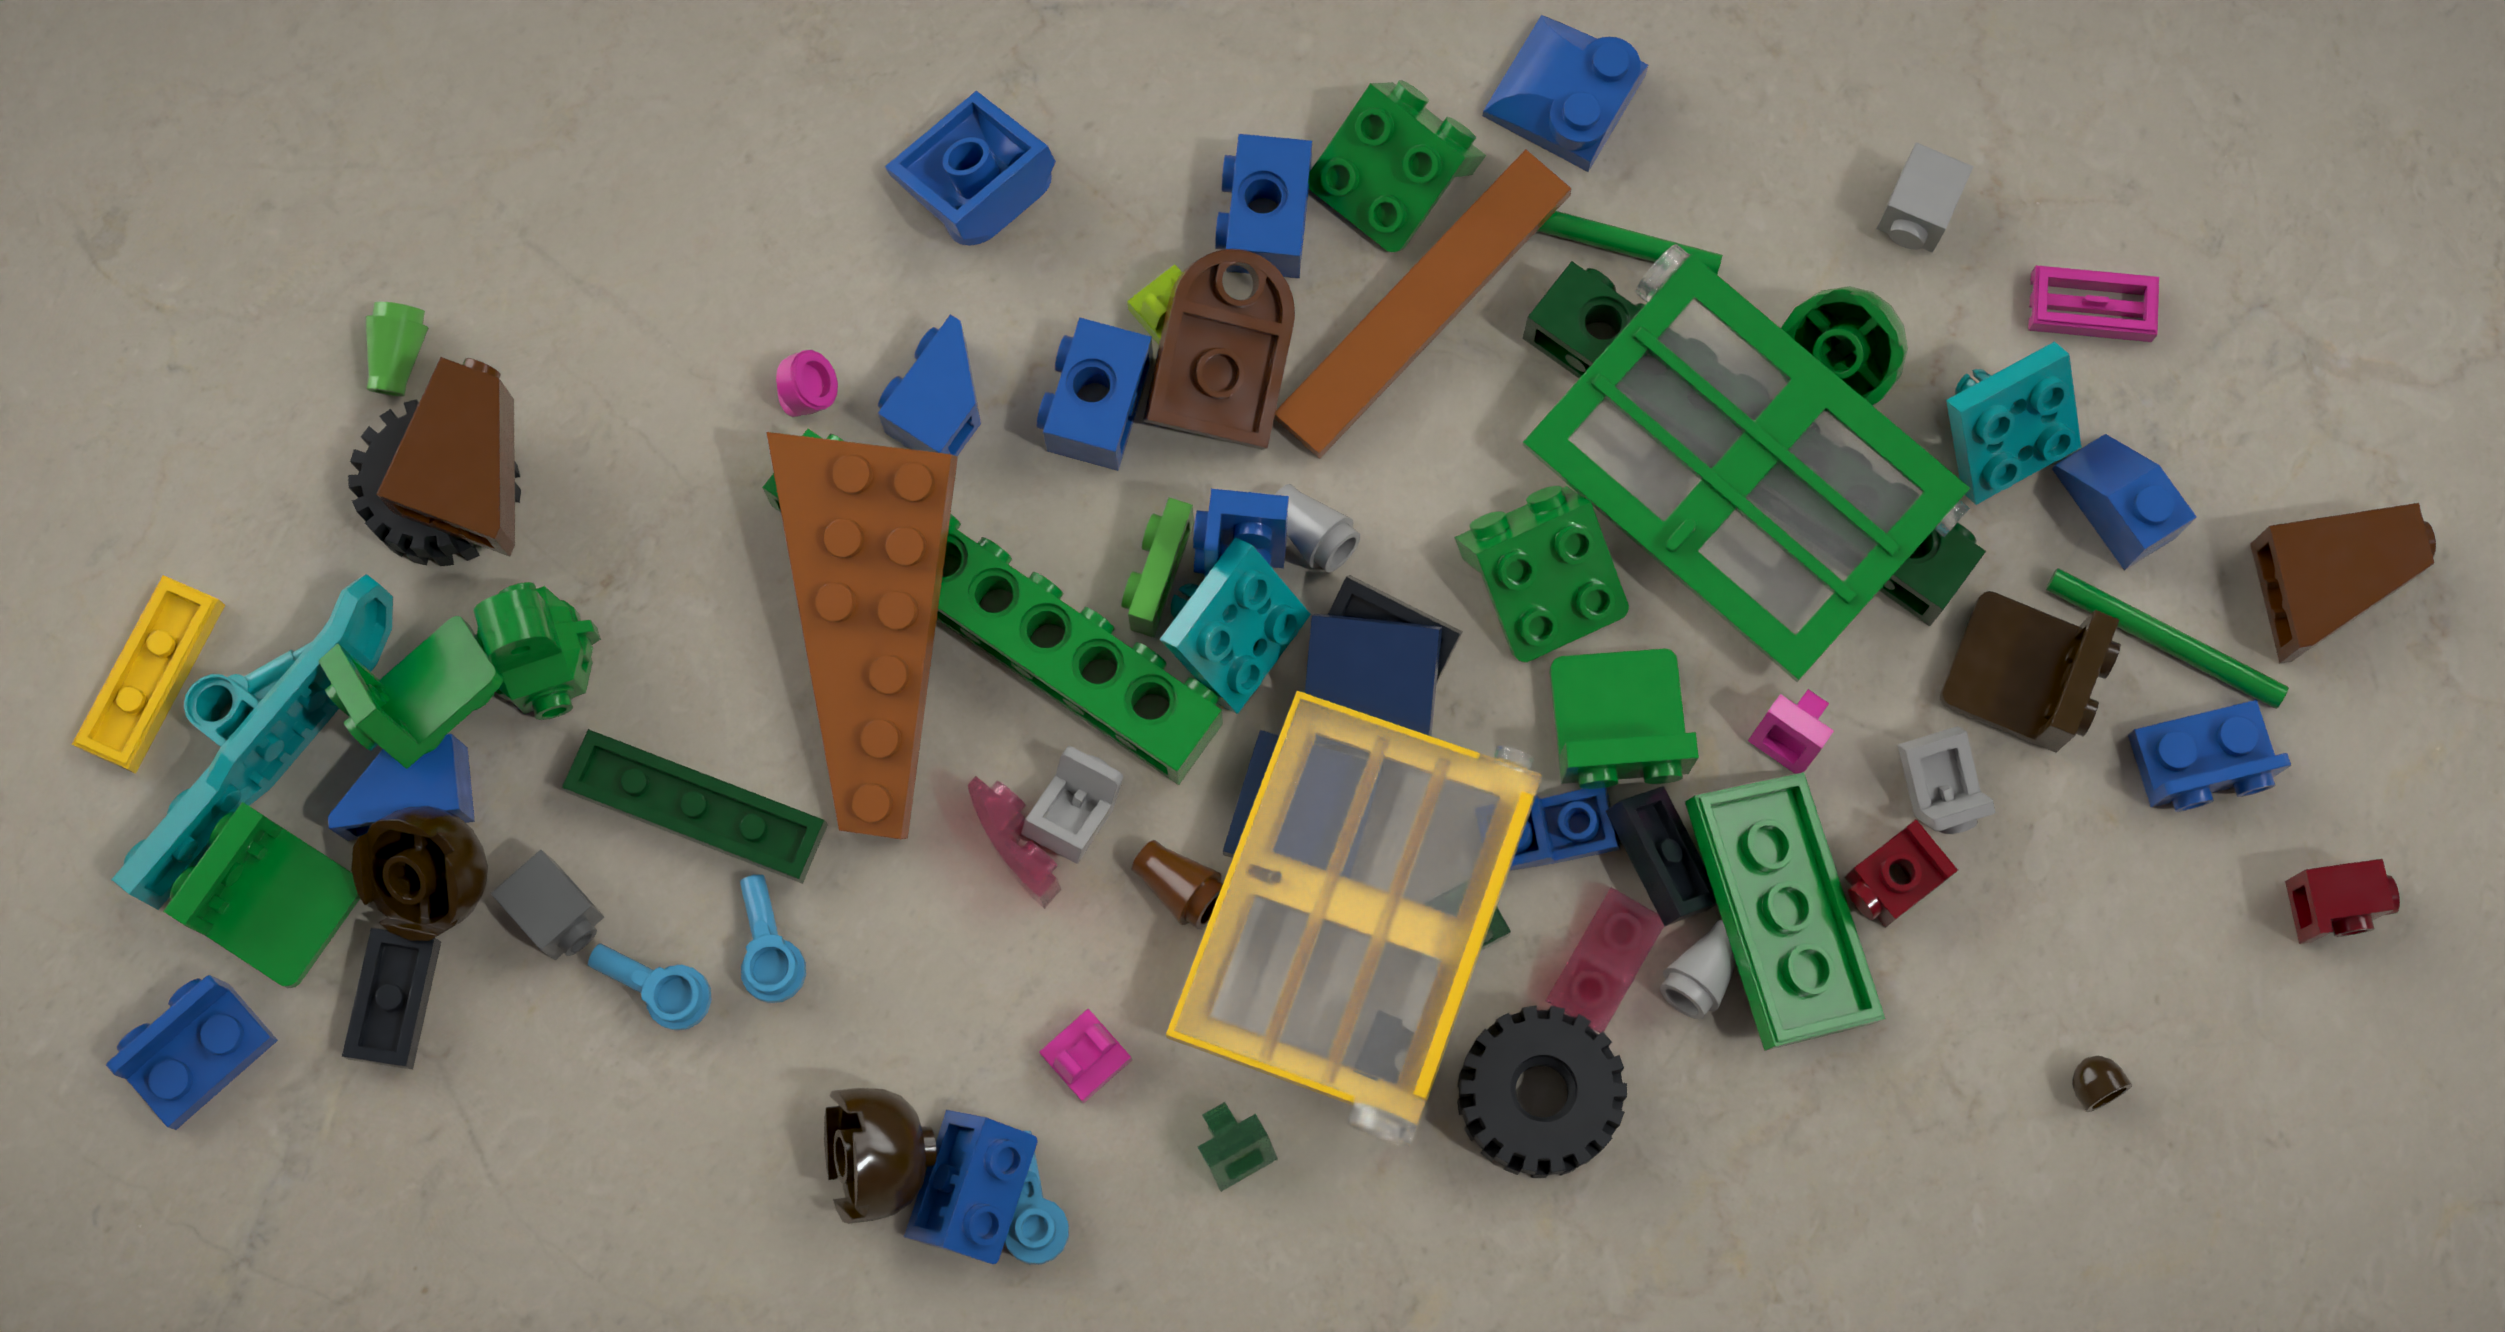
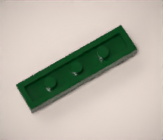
(695, 806)

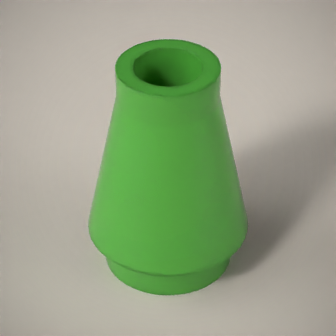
(393, 344)

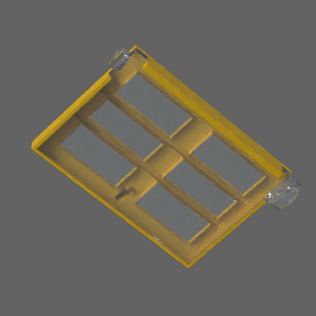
(1356, 911)

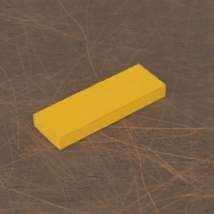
(148, 674)

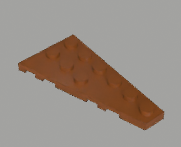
(867, 579)

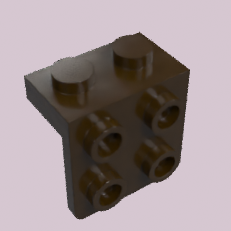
(2030, 670)

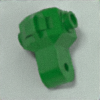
(537, 648)

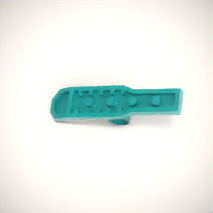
(266, 730)

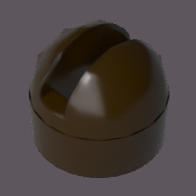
(2099, 1082)

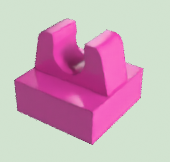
(1793, 731)
(1085, 1055)

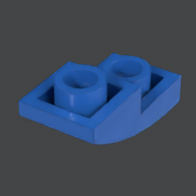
(1566, 829)

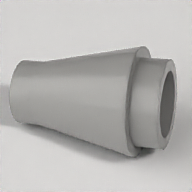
(1318, 531)
(1700, 975)

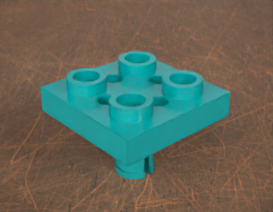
(2006, 413)
(1225, 618)

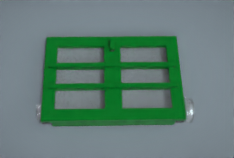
(1745, 465)

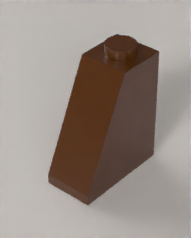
(459, 458)
(2335, 569)

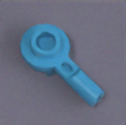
(772, 966)
(673, 995)
(1038, 1225)

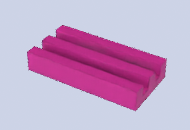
(2094, 325)

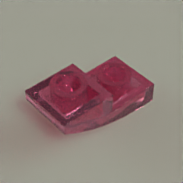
(1003, 823)
(1606, 959)

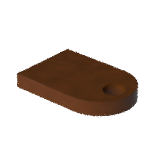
(1223, 355)

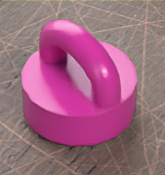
(806, 383)

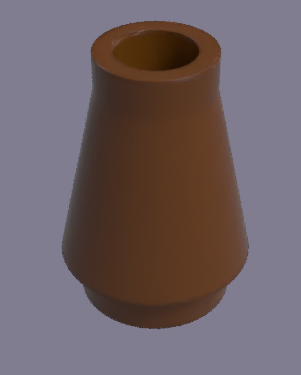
(1180, 883)

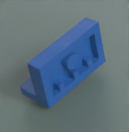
(1244, 515)
(2206, 754)
(191, 1049)
(972, 1186)

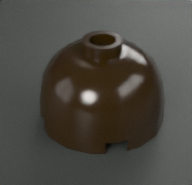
(420, 871)
(875, 1152)

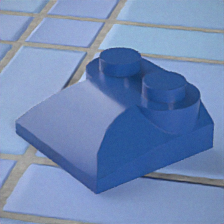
(1567, 90)
(975, 170)

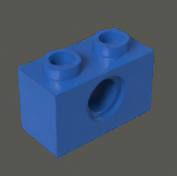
(1274, 171)
(1102, 428)

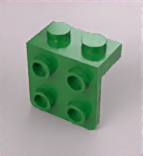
(1392, 163)
(1545, 571)
(417, 698)
(1620, 718)
(264, 896)

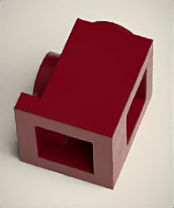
(1918, 857)
(2341, 899)

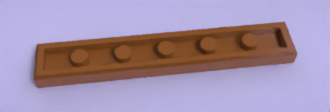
(1422, 303)

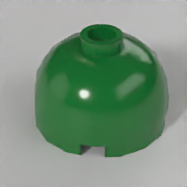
(1853, 337)

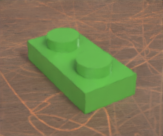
(1166, 542)

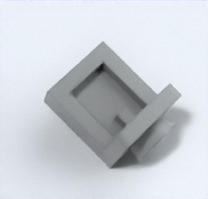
(1944, 781)
(1074, 805)

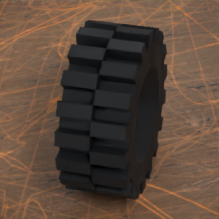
(397, 532)
(1531, 1142)

